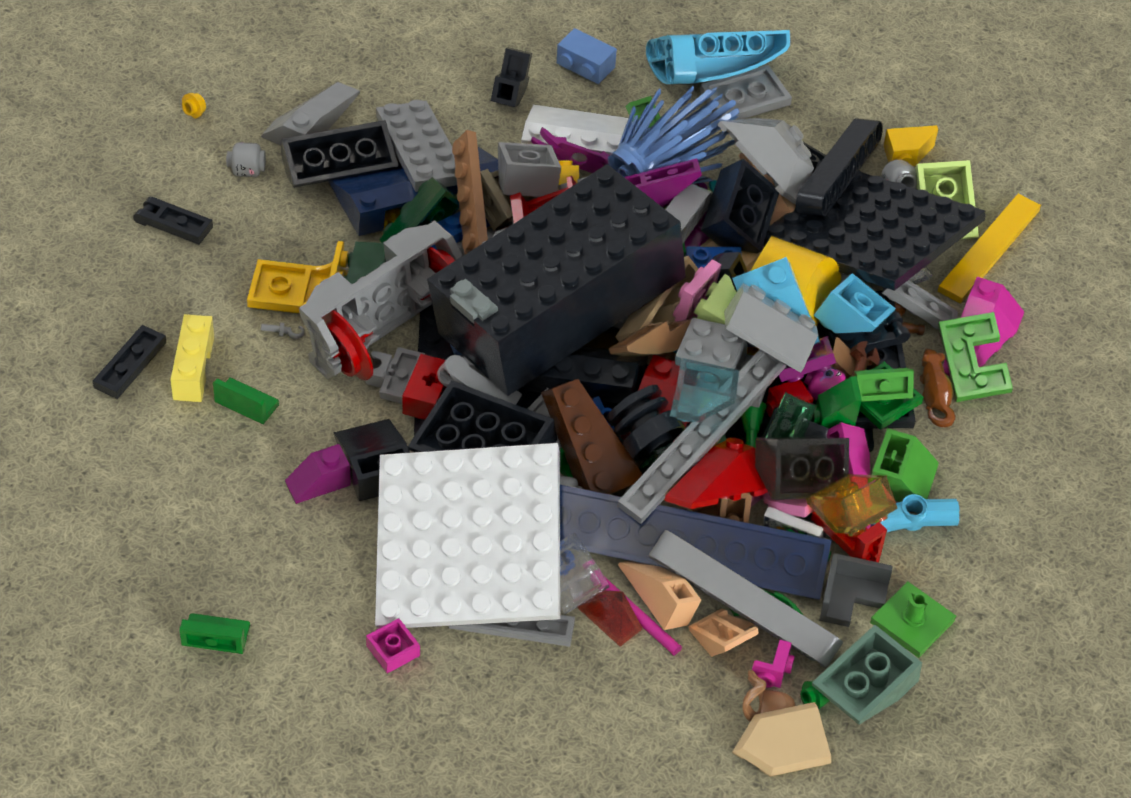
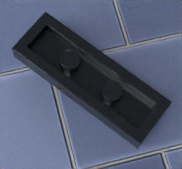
(129, 361)

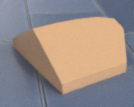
(722, 631)

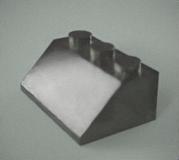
(800, 464)

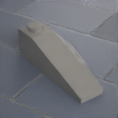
(312, 115)

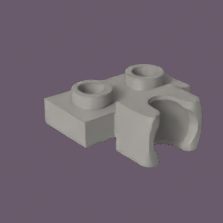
(393, 373)

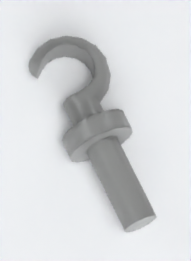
(281, 329)

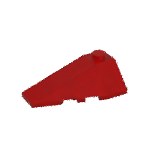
(721, 474)

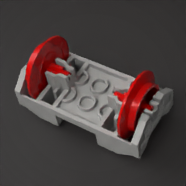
(351, 317)

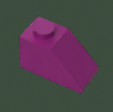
(319, 474)

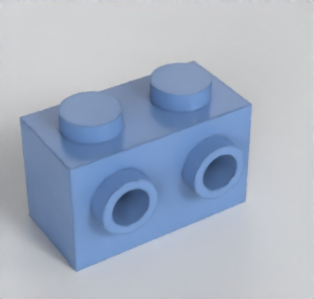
(586, 56)

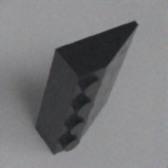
(478, 420)

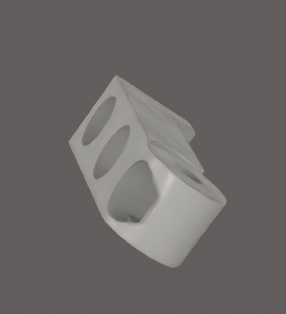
(463, 374)

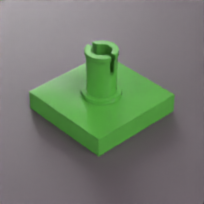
(913, 619)

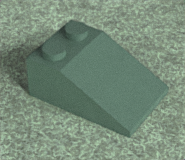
(869, 676)

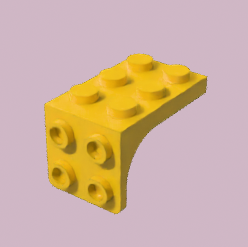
(289, 285)

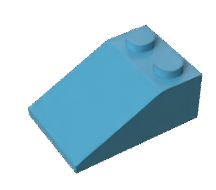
(778, 283)

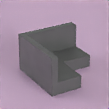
(852, 582)

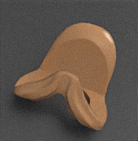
(768, 699)

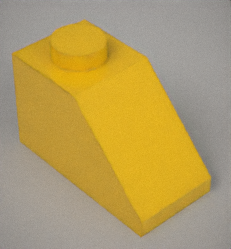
(909, 143)

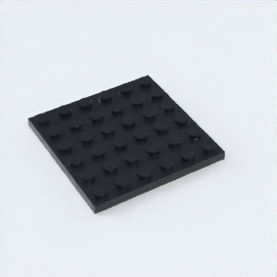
(881, 229)

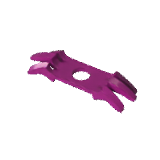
(565, 150)

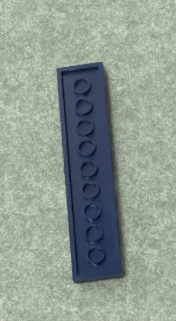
(758, 553)

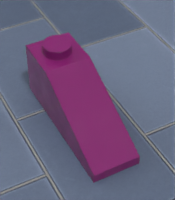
(668, 181)

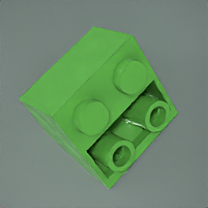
(906, 464)

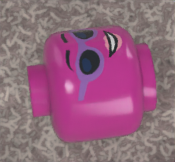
(823, 381)

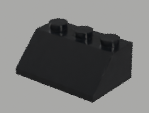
(740, 208)

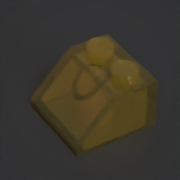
(854, 503)

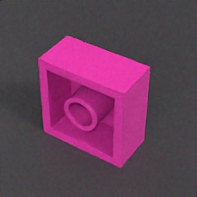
(393, 645)

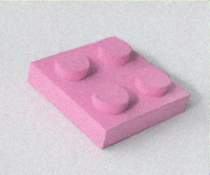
(693, 292)

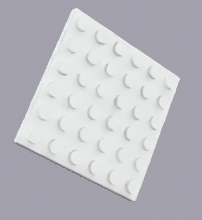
(469, 536)

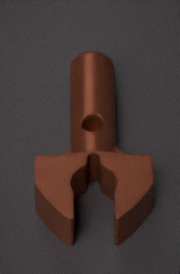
(863, 362)

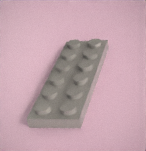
(419, 142)

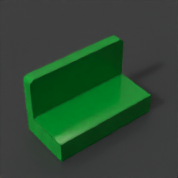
(244, 399)
(214, 633)

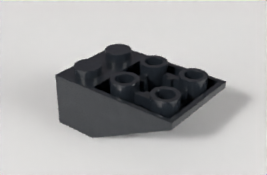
(363, 450)

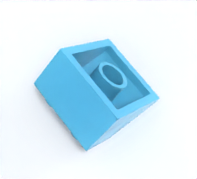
(853, 308)

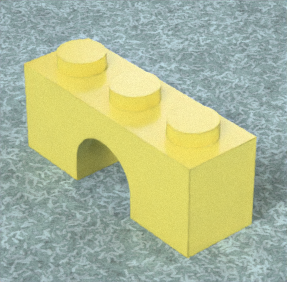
(189, 365)

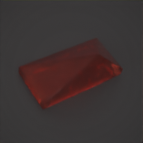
(612, 615)

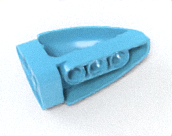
(713, 55)

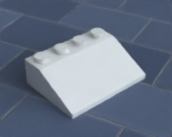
(581, 128)

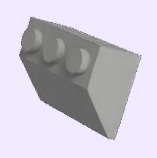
(771, 326)

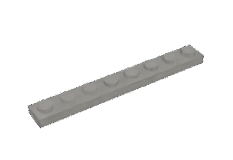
(698, 440)

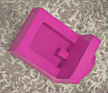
(782, 664)

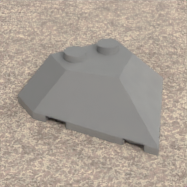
(774, 150)

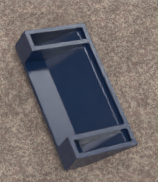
(370, 195)

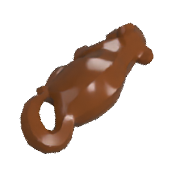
(937, 388)

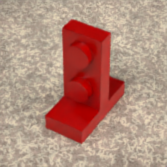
(862, 546)

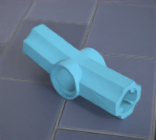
(930, 513)

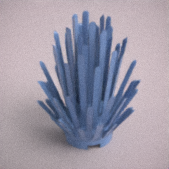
(674, 141)

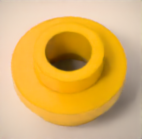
(193, 105)

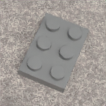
(753, 91)

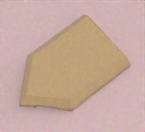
(785, 740)

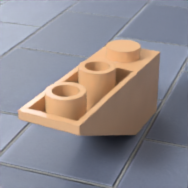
(664, 593)

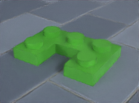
(967, 377)

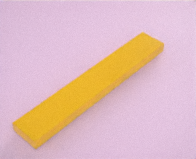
(989, 248)

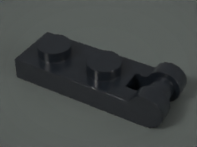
(173, 220)
(878, 338)

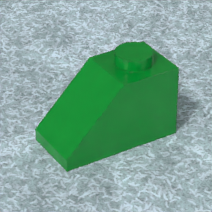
(838, 404)

